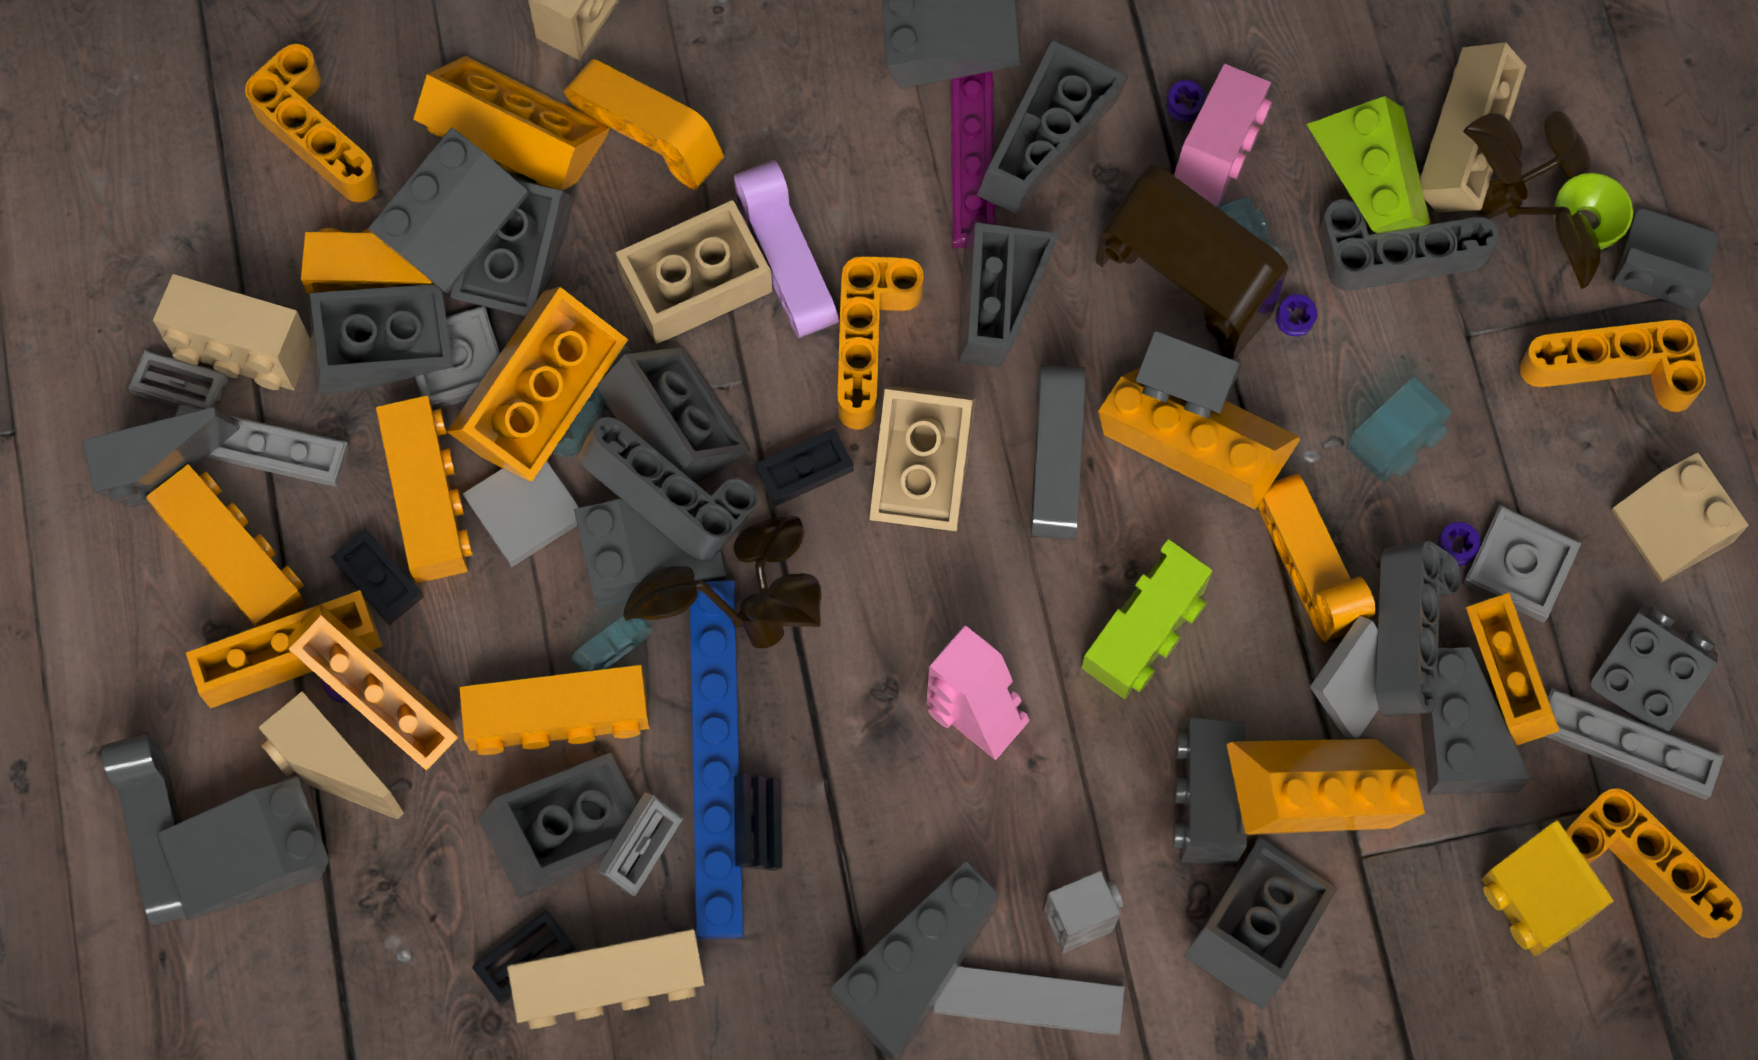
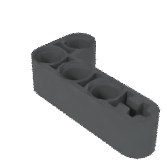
(1463, 244)
(1058, 451)
(665, 494)
(1408, 625)
(149, 806)

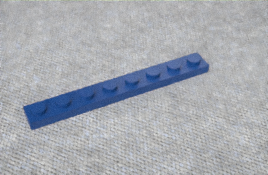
(715, 765)

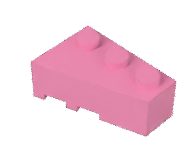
(1223, 132)
(972, 693)

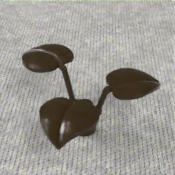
(1506, 192)
(788, 602)

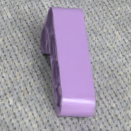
(794, 273)

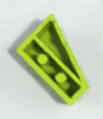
(1375, 163)
(1149, 622)

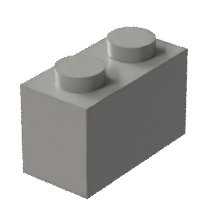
(1082, 911)

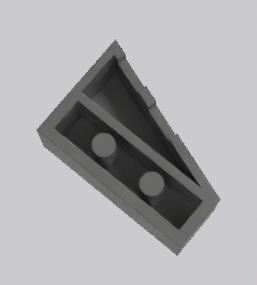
(997, 288)
(1466, 735)
(1208, 794)

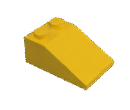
(1545, 890)

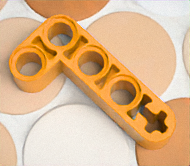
(649, 119)
(316, 132)
(864, 341)
(1611, 362)
(1313, 561)
(1657, 869)

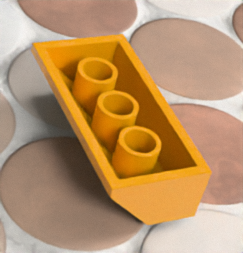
(510, 122)
(538, 384)
(1227, 452)
(1322, 785)

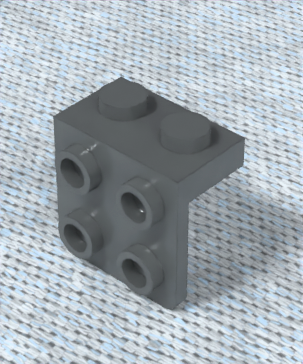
(1667, 259)
(1655, 668)

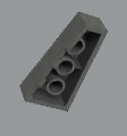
(1054, 116)
(910, 967)

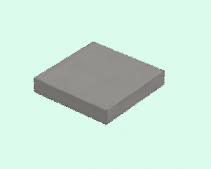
(472, 356)
(522, 513)
(1522, 561)
(1349, 680)

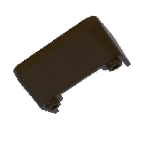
(1198, 252)

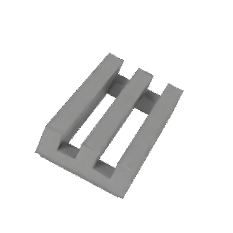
(142, 373)
(635, 840)

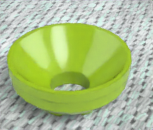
(1603, 198)

